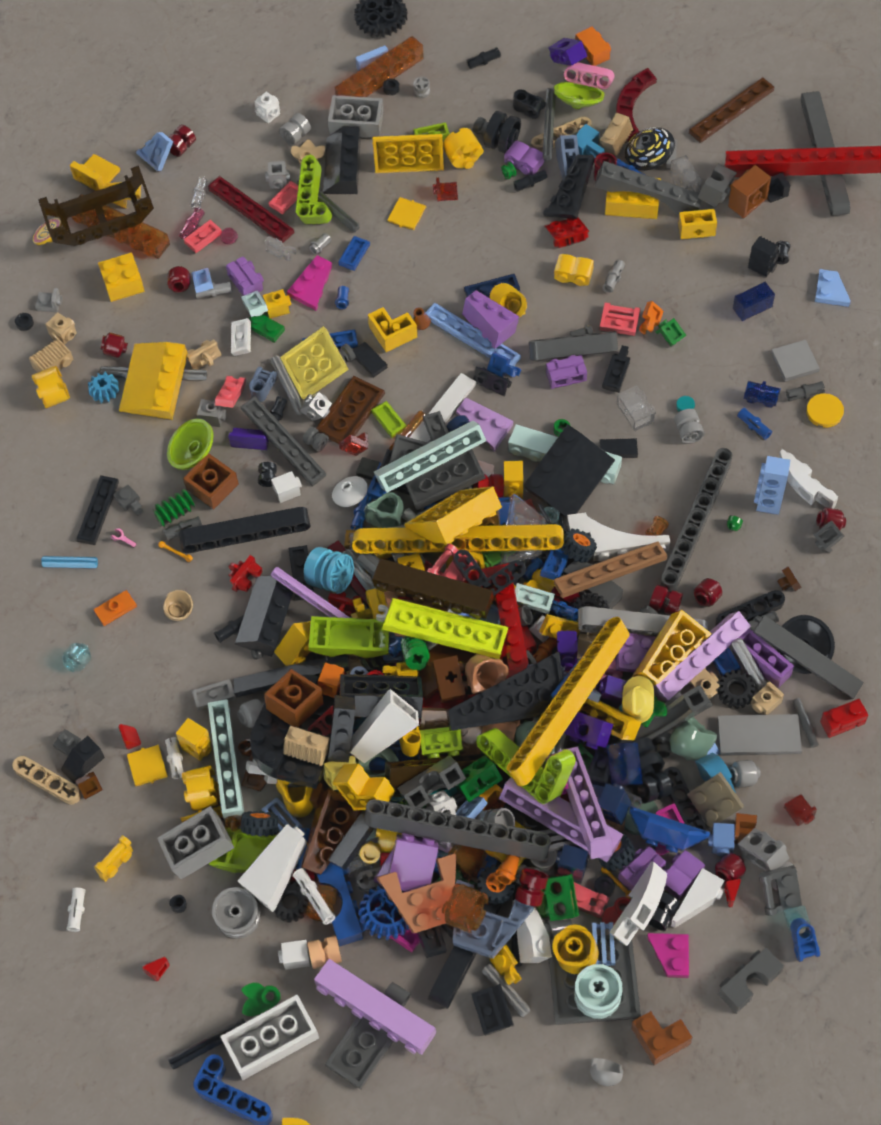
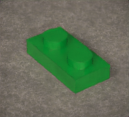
(266, 327)

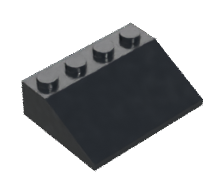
(569, 472)

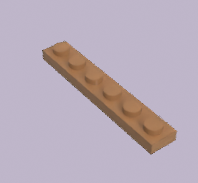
(610, 569)

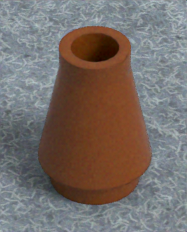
(421, 319)

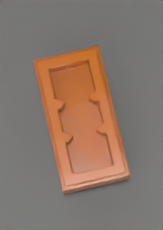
(115, 608)

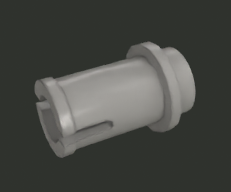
(317, 246)

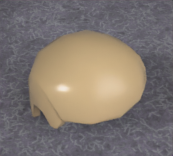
(178, 605)

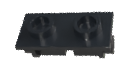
(491, 381)

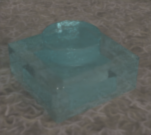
(793, 913)

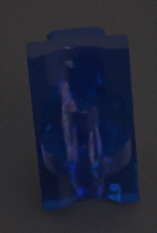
(761, 393)

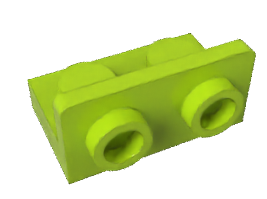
(440, 742)

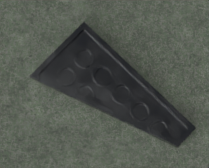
(513, 699)

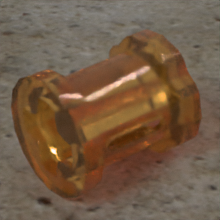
(657, 527)

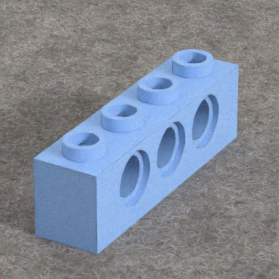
(771, 485)

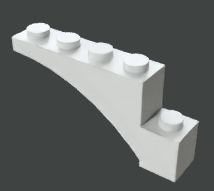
(610, 541)

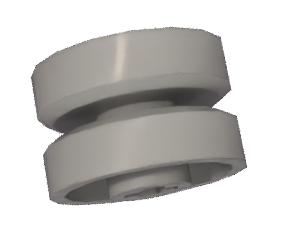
(224, 911)

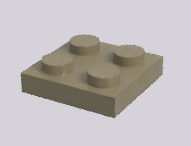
(715, 800)

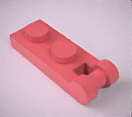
(230, 392)
(584, 898)

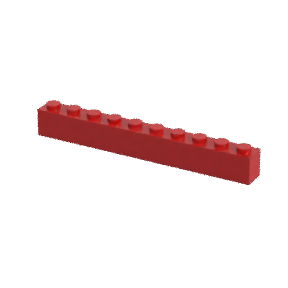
(807, 161)

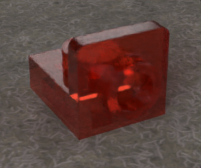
(445, 191)
(354, 445)
(800, 810)

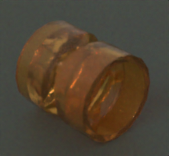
(329, 895)

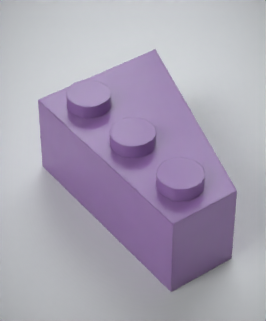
(490, 318)

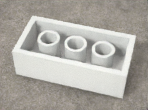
(270, 1037)

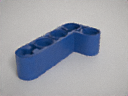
(235, 1095)

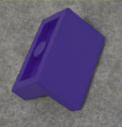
(248, 439)

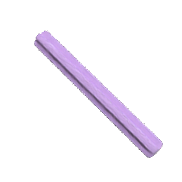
(306, 594)

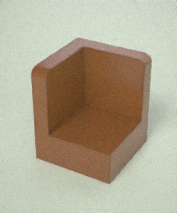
(743, 826)

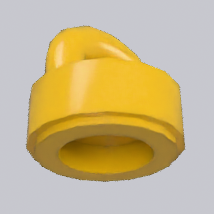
(370, 852)

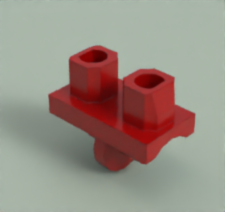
(241, 571)
(343, 603)

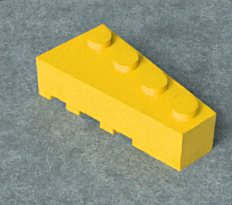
(673, 645)

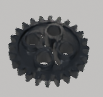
(380, 16)

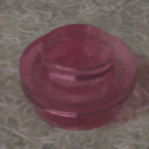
(229, 236)

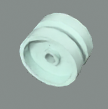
(606, 1000)

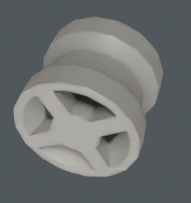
(421, 87)

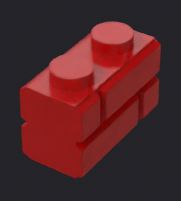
(844, 718)

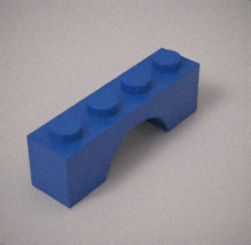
(346, 924)

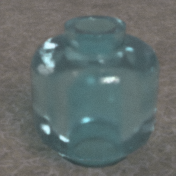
(76, 657)

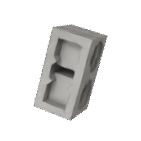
(763, 850)

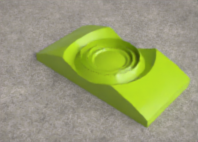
(348, 636)
(244, 854)

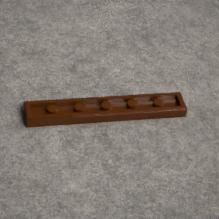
(731, 110)

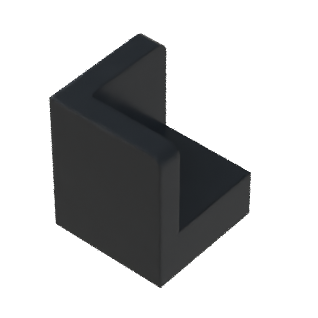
(778, 188)

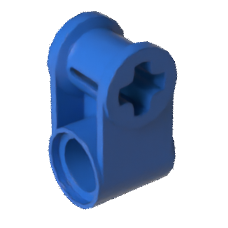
(804, 944)

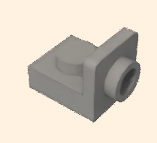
(49, 301)

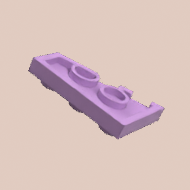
(492, 424)

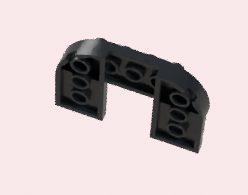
(268, 746)

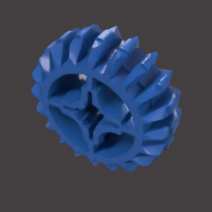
(373, 919)

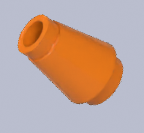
(507, 870)

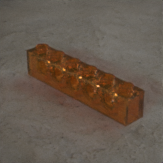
(385, 67)
(141, 237)

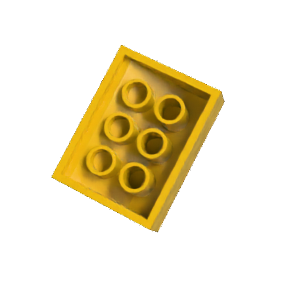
(408, 153)
(154, 379)
(455, 514)

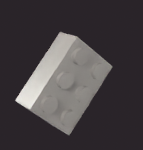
(356, 112)
(195, 843)

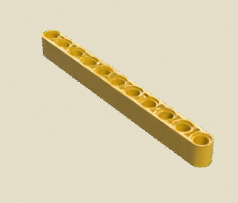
(549, 538)
(567, 702)

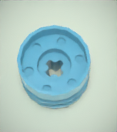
(328, 570)

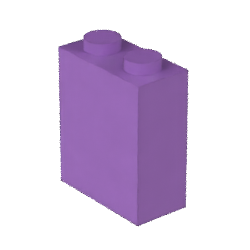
(413, 860)

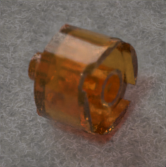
(465, 908)

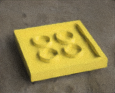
(314, 363)

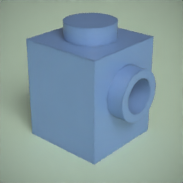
(722, 839)

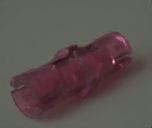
(192, 223)

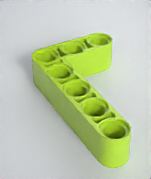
(547, 782)

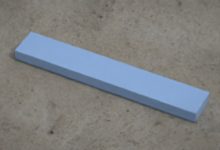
(467, 333)

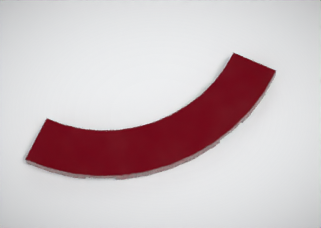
(630, 94)

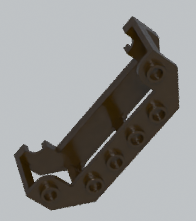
(96, 201)

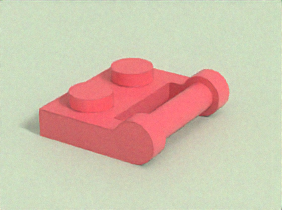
(620, 323)
(452, 571)

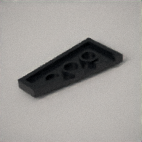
(571, 190)

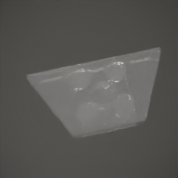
(522, 514)

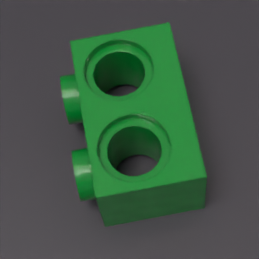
(479, 778)
(566, 897)

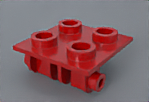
(567, 228)

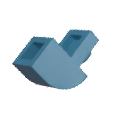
(588, 141)
(712, 765)

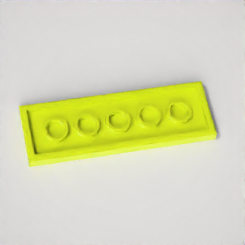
(445, 628)

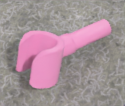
(123, 538)

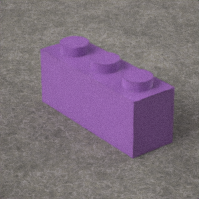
(769, 661)

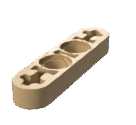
(559, 131)
(48, 777)

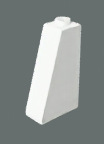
(383, 726)
(274, 867)

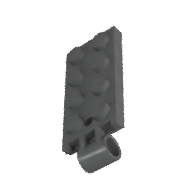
(364, 1045)

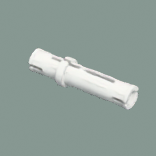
(309, 889)

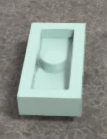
(254, 303)
(534, 598)

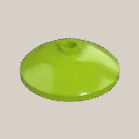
(578, 95)
(190, 444)

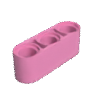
(596, 72)

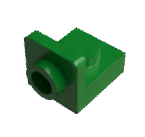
(671, 331)

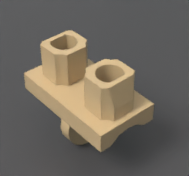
(204, 355)

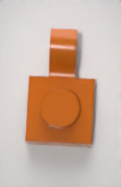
(652, 316)

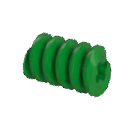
(173, 507)
(415, 652)

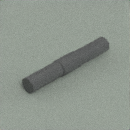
(805, 722)

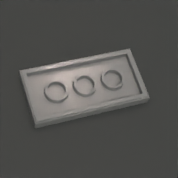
(759, 734)

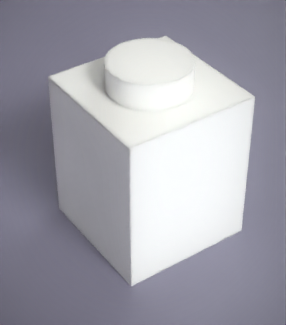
(286, 486)
(294, 954)

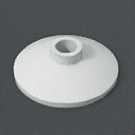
(349, 491)

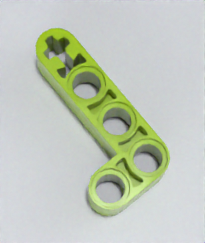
(311, 171)

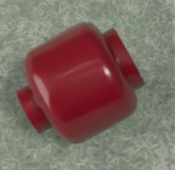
(178, 279)
(113, 345)
(830, 514)
(708, 592)
(730, 867)

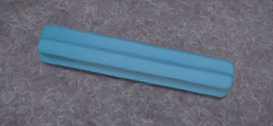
(69, 562)

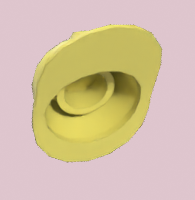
(638, 698)

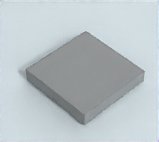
(795, 360)

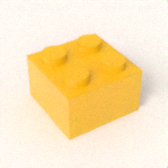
(121, 277)

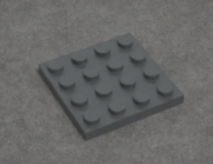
(564, 985)

